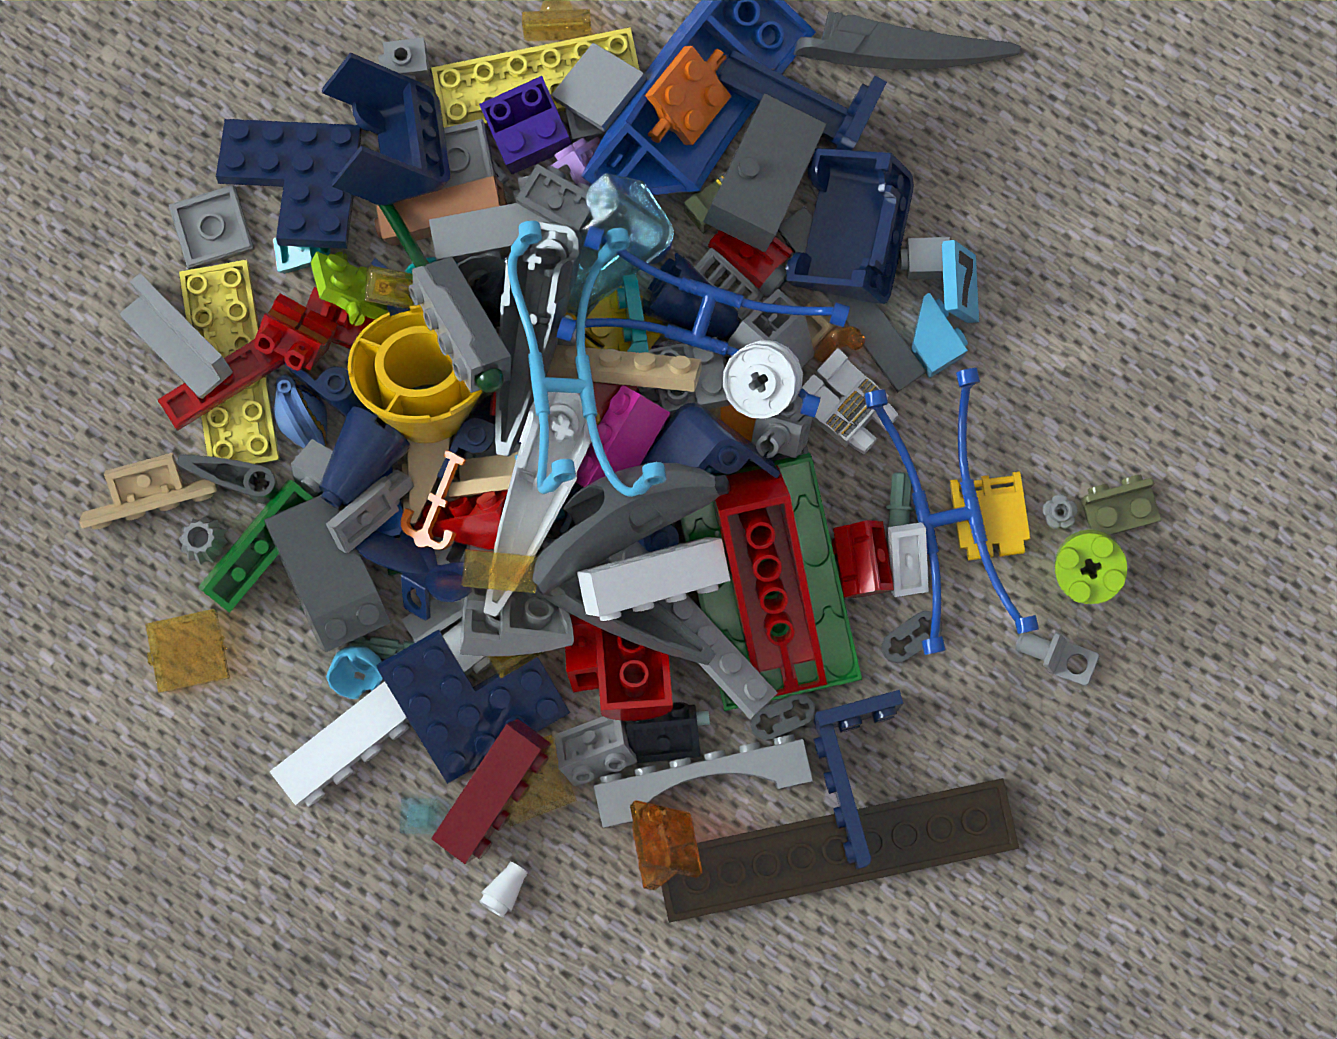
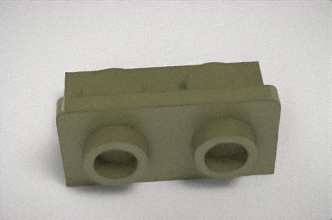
(1121, 506)

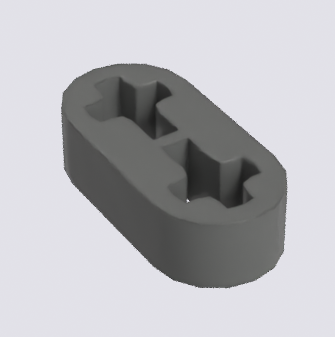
(906, 630)
(785, 725)

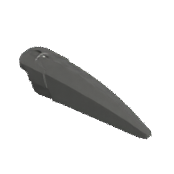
(881, 45)
(546, 279)
(650, 628)

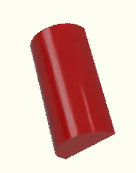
(631, 679)

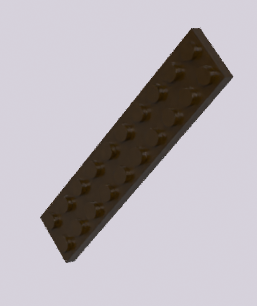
(812, 858)

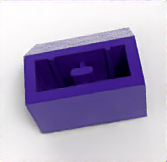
(526, 125)

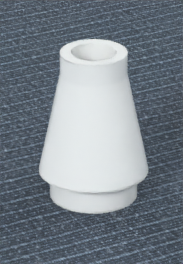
(503, 890)

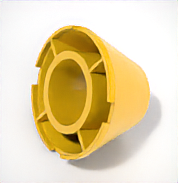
(398, 356)

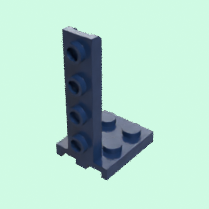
(842, 123)
(848, 718)

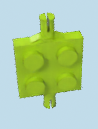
(344, 286)

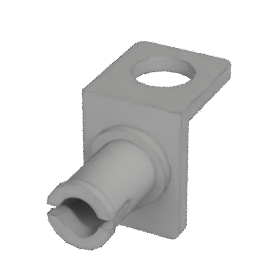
(781, 436)
(1056, 655)

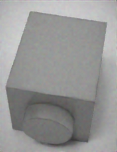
(923, 258)

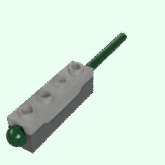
(454, 314)

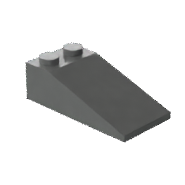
(328, 582)

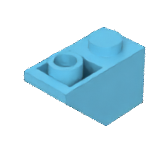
(934, 338)

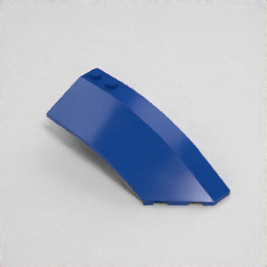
(754, 28)

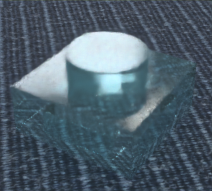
(418, 816)

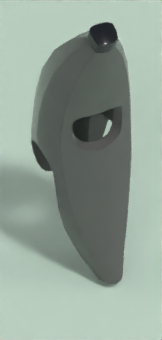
(613, 521)

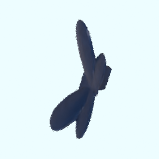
(418, 570)

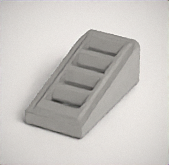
(713, 256)

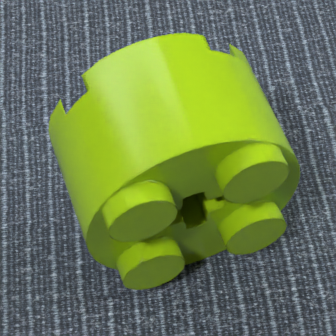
(1082, 585)

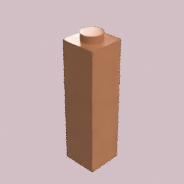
(449, 201)

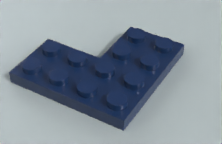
(304, 163)
(463, 720)

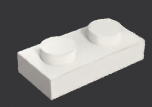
(908, 559)

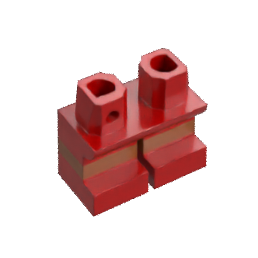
(298, 343)

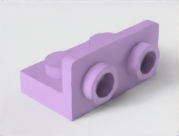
(577, 157)

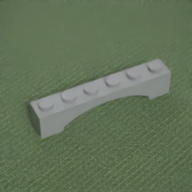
(783, 764)

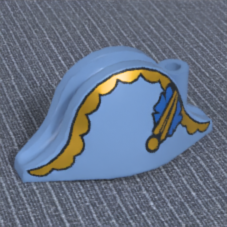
(299, 412)

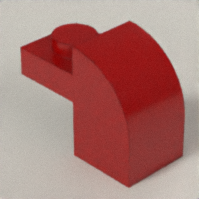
(582, 657)

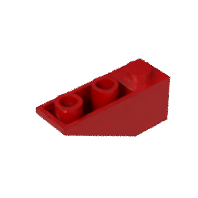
(472, 519)

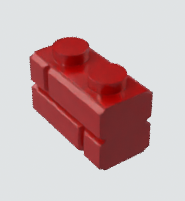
(862, 559)

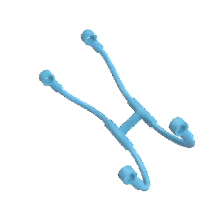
(564, 469)

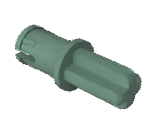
(900, 500)

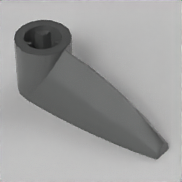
(232, 475)

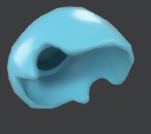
(343, 668)

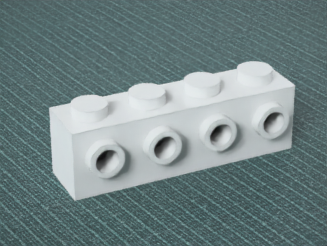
(653, 577)

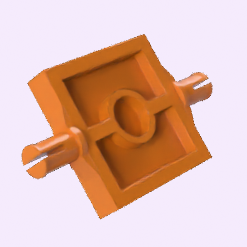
(687, 95)

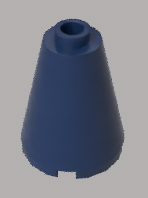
(681, 308)
(360, 457)

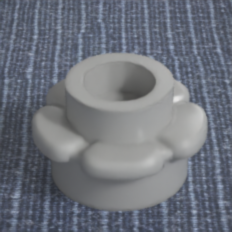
(1060, 502)

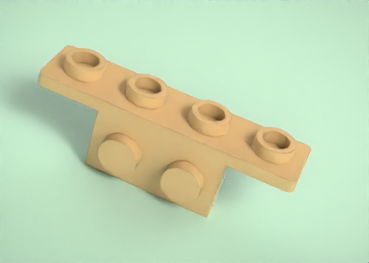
(145, 487)

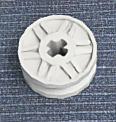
(764, 399)

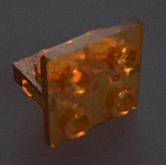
(664, 843)

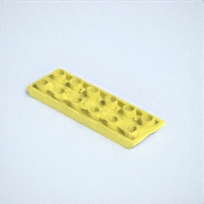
(471, 82)
(224, 312)

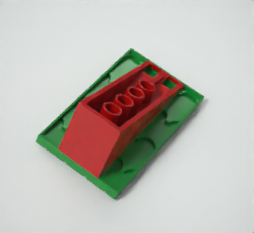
(784, 582)

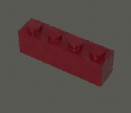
(491, 792)

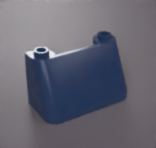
(854, 225)

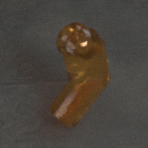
(839, 338)

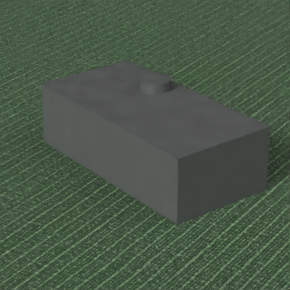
(764, 173)

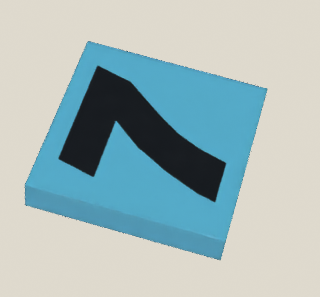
(960, 281)

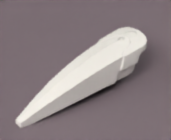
(526, 511)

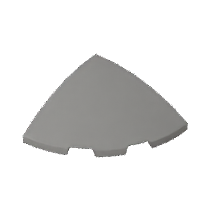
(519, 628)

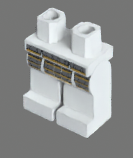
(848, 415)

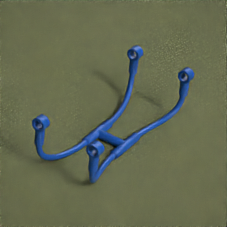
(711, 295)
(971, 511)

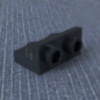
(666, 736)

